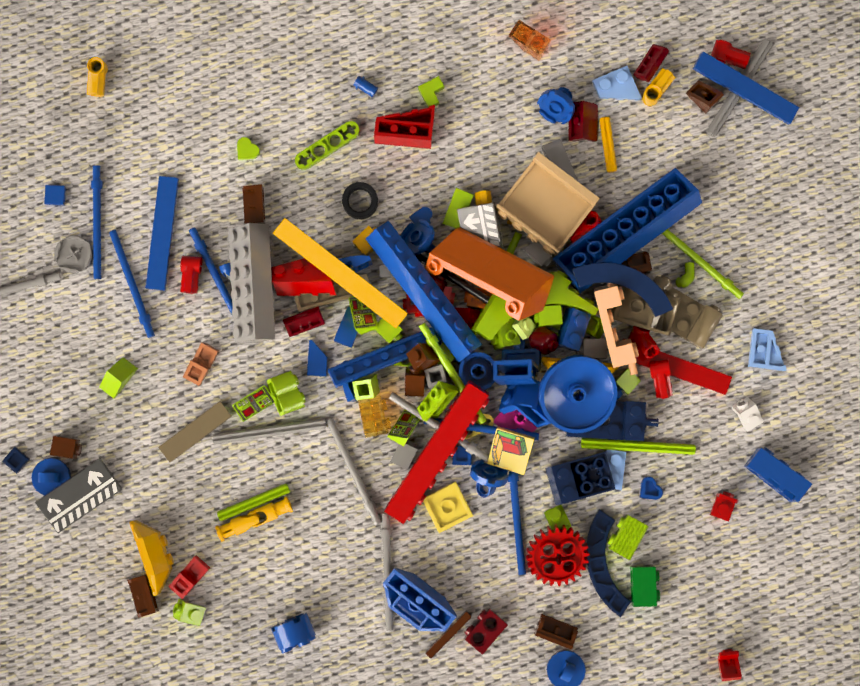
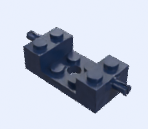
(626, 423)

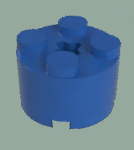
(473, 361)
(293, 632)

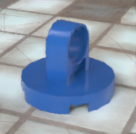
(556, 105)
(419, 237)
(49, 475)
(488, 476)
(566, 669)

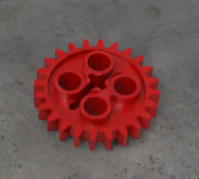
(557, 539)

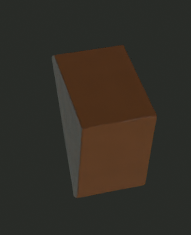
(704, 96)

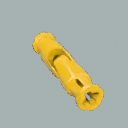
(243, 523)

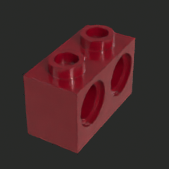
(490, 634)

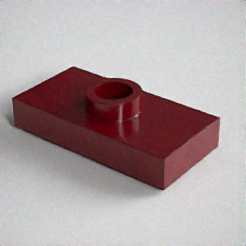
(651, 63)
(303, 321)

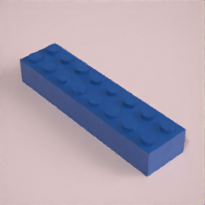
(632, 225)

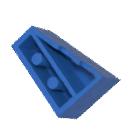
(778, 475)

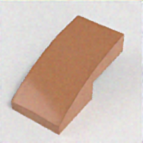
(201, 363)

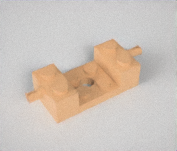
(623, 351)

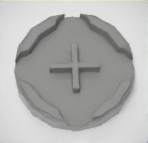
(73, 254)

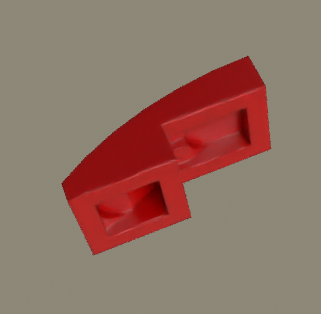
(189, 577)

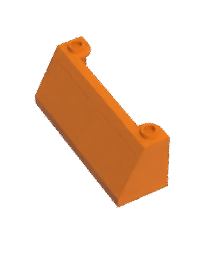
(494, 270)

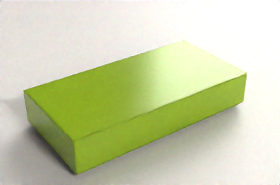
(459, 200)

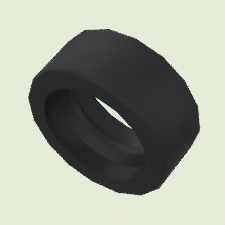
(360, 186)

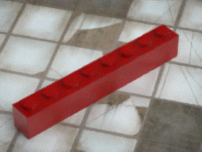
(436, 452)

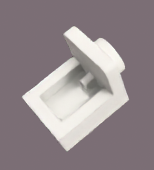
(748, 413)

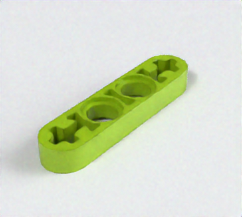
(325, 143)

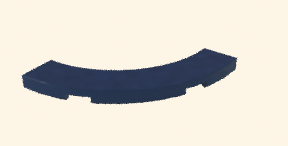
(627, 277)
(598, 567)

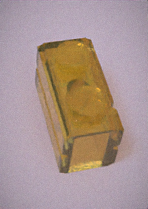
(374, 417)

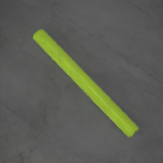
(640, 446)

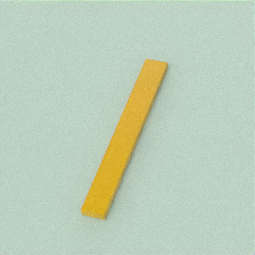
(340, 273)

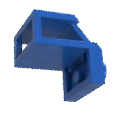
(519, 367)
(525, 400)

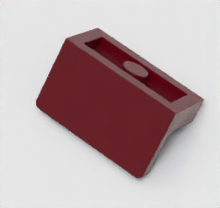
(584, 122)

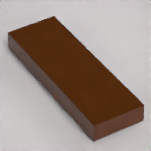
(448, 634)

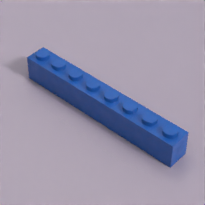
(423, 291)

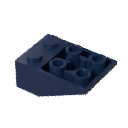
(580, 478)

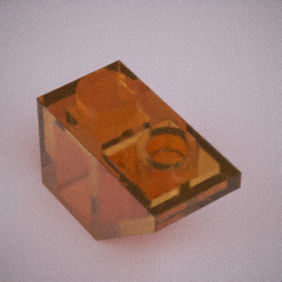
(529, 40)

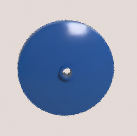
(589, 406)

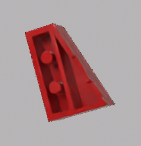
(406, 129)
(299, 278)

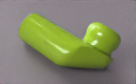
(688, 277)

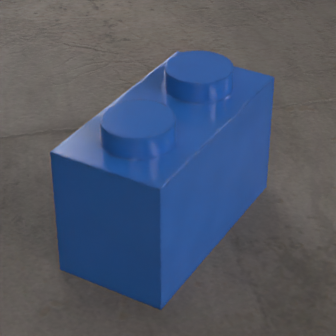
(573, 329)

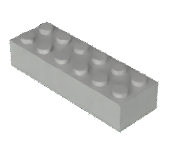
(251, 283)

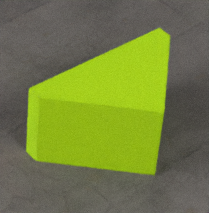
(117, 377)

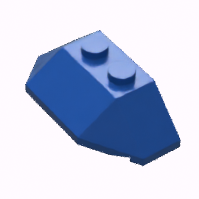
(417, 602)

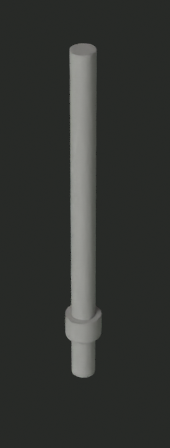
(40, 281)
(470, 447)
(369, 504)
(386, 533)

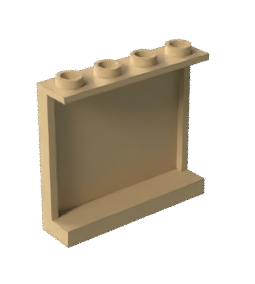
(547, 204)

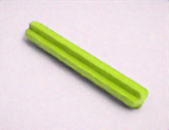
(253, 502)

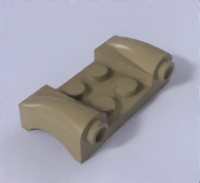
(638, 313)
(693, 320)

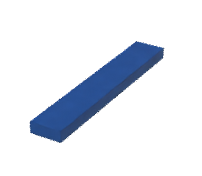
(745, 88)
(162, 233)
(376, 359)

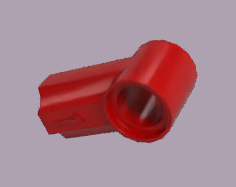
(727, 54)
(588, 224)
(190, 271)
(644, 341)
(661, 375)

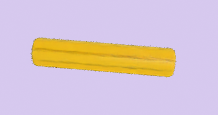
(608, 145)

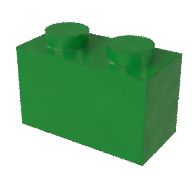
(643, 586)

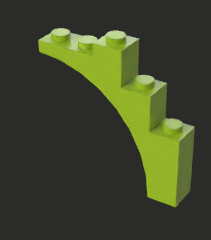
(495, 314)

